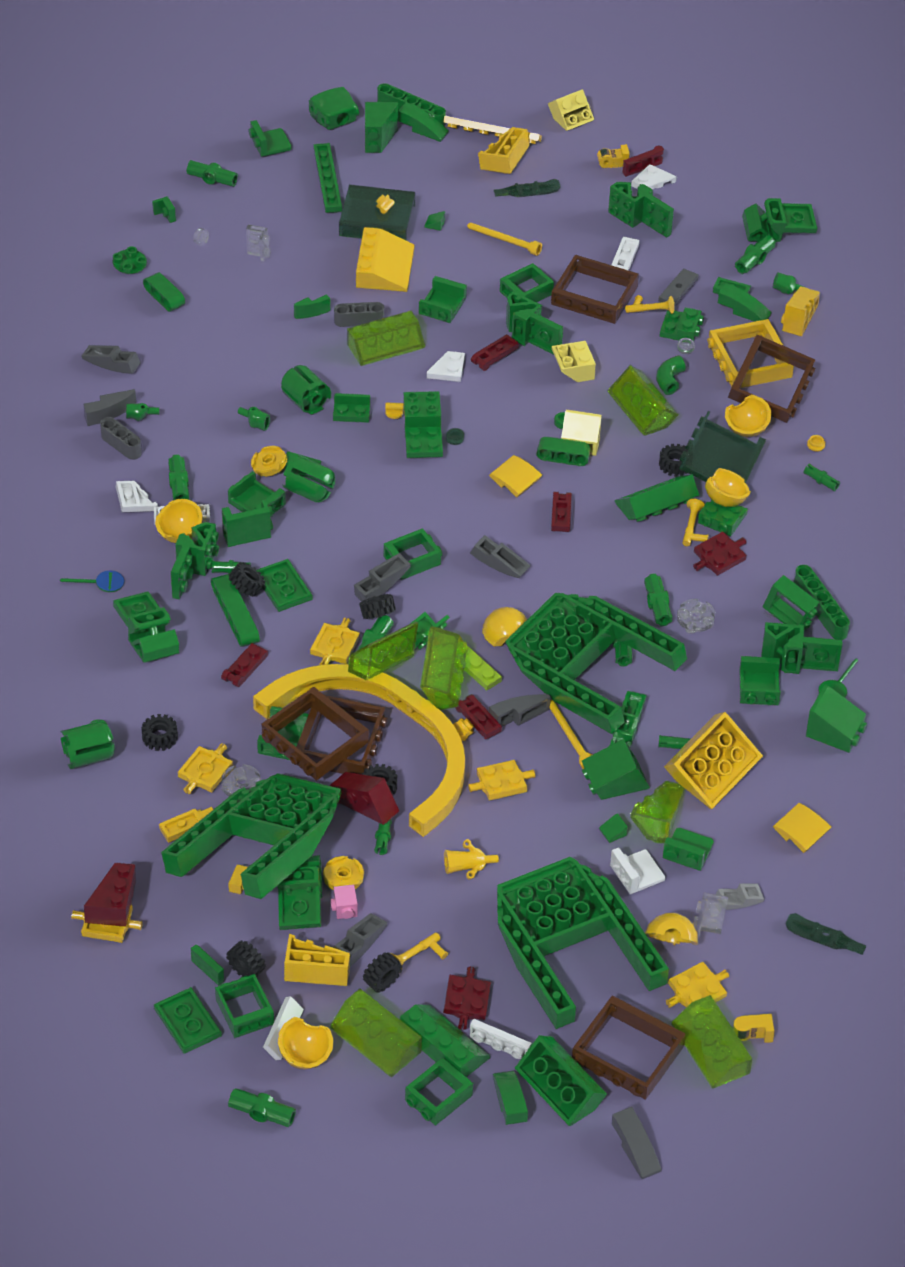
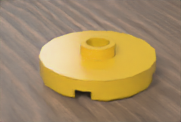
(269, 461)
(343, 872)

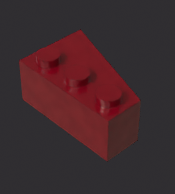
(367, 796)
(112, 897)

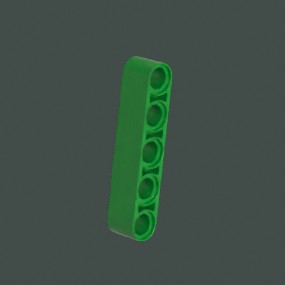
(389, 93)
(828, 609)
(235, 611)

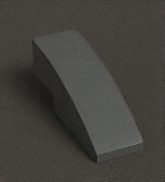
(112, 358)
(110, 405)
(499, 557)
(381, 578)
(520, 709)
(361, 936)
(636, 1142)

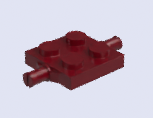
(719, 553)
(467, 997)

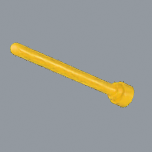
(534, 247)
(569, 732)

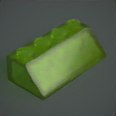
(385, 338)
(642, 401)
(384, 653)
(443, 668)
(376, 1033)
(713, 1042)

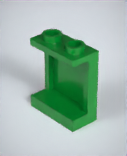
(443, 299)
(248, 493)
(247, 525)
(759, 680)
(290, 732)

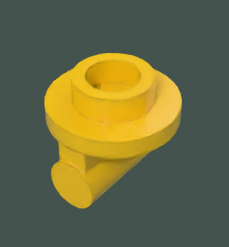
(384, 203)
(393, 410)
(464, 728)

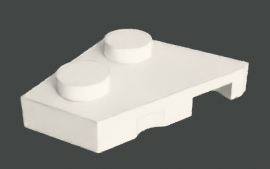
(653, 178)
(448, 367)
(133, 498)

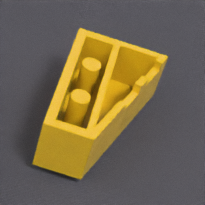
(506, 152)
(800, 310)
(315, 964)

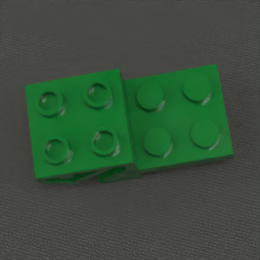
(640, 208)
(778, 219)
(528, 325)
(422, 424)
(193, 556)
(147, 626)
(797, 651)
(301, 896)

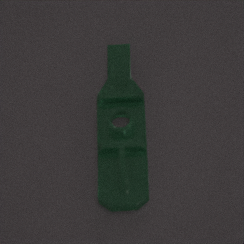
(534, 189)
(814, 930)

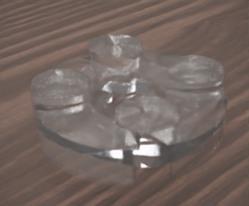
(696, 624)
(233, 774)

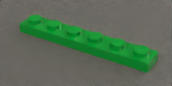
(327, 178)

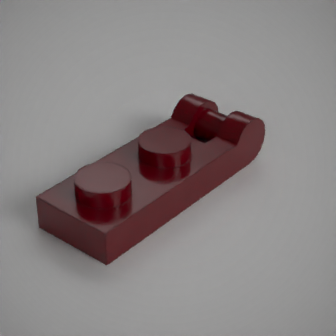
(641, 161)
(494, 352)
(561, 512)
(245, 665)
(479, 717)

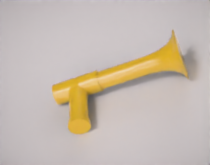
(637, 307)
(695, 506)
(430, 941)

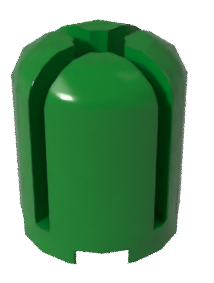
(305, 389)
(306, 468)
(87, 744)

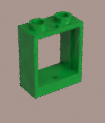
(543, 290)
(410, 540)
(797, 596)
(249, 1022)
(450, 1075)

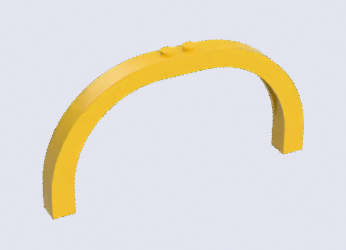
(336, 676)

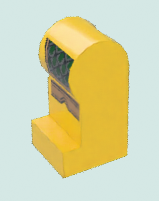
(614, 157)
(754, 1027)

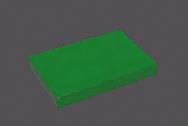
(284, 585)
(187, 1020)

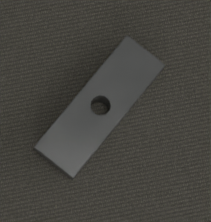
(679, 286)

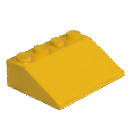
(383, 261)
(714, 760)

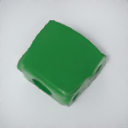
(333, 108)

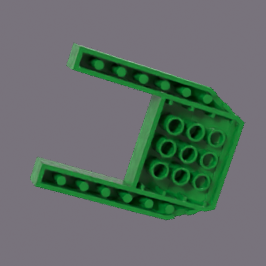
(569, 637)
(274, 812)
(561, 908)

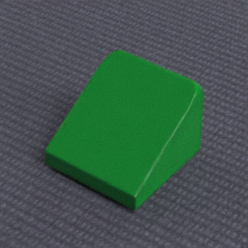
(435, 221)
(614, 828)

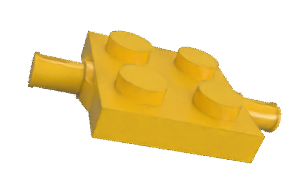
(335, 642)
(204, 769)
(501, 780)
(106, 932)
(696, 984)

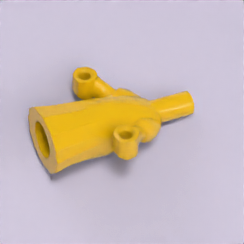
(465, 860)

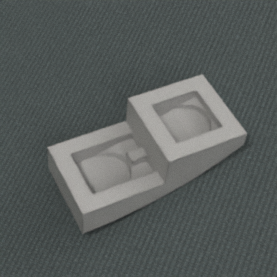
(743, 896)

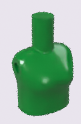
(785, 283)
(140, 411)
(256, 417)

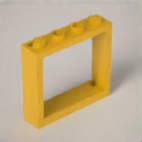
(754, 376)

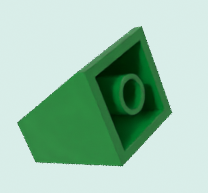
(380, 125)
(835, 720)
(614, 771)

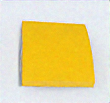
(515, 475)
(802, 827)

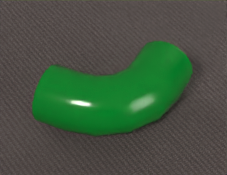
(666, 373)

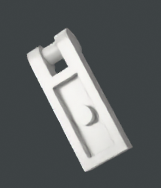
(626, 253)

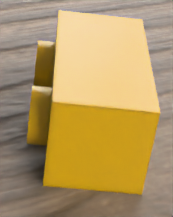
(235, 883)

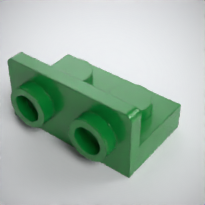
(351, 407)

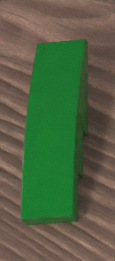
(632, 711)

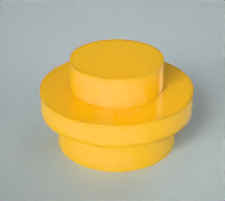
(816, 443)

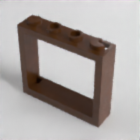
(591, 306)
(784, 354)
(314, 698)
(358, 711)
(641, 1021)

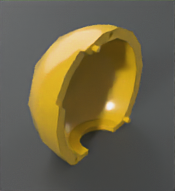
(749, 417)
(727, 488)
(178, 518)
(502, 624)
(672, 929)
(304, 1044)

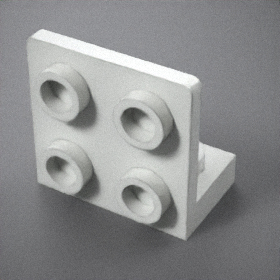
(636, 870)

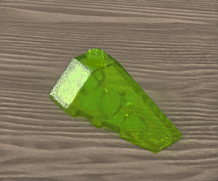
(658, 812)

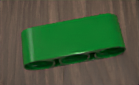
(164, 291)
(563, 451)

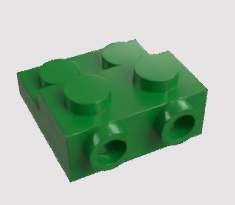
(682, 324)
(721, 517)

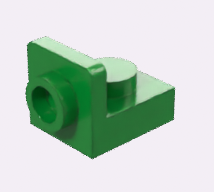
(165, 207)

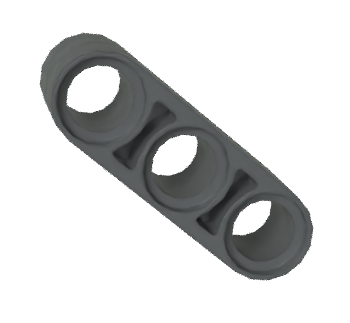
(357, 313)
(120, 438)

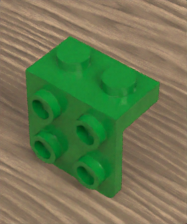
(269, 141)
(424, 624)
(687, 848)

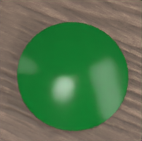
(129, 261)

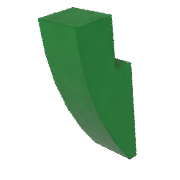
(422, 122)
(743, 303)
(510, 1097)

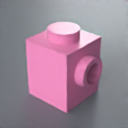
(344, 902)

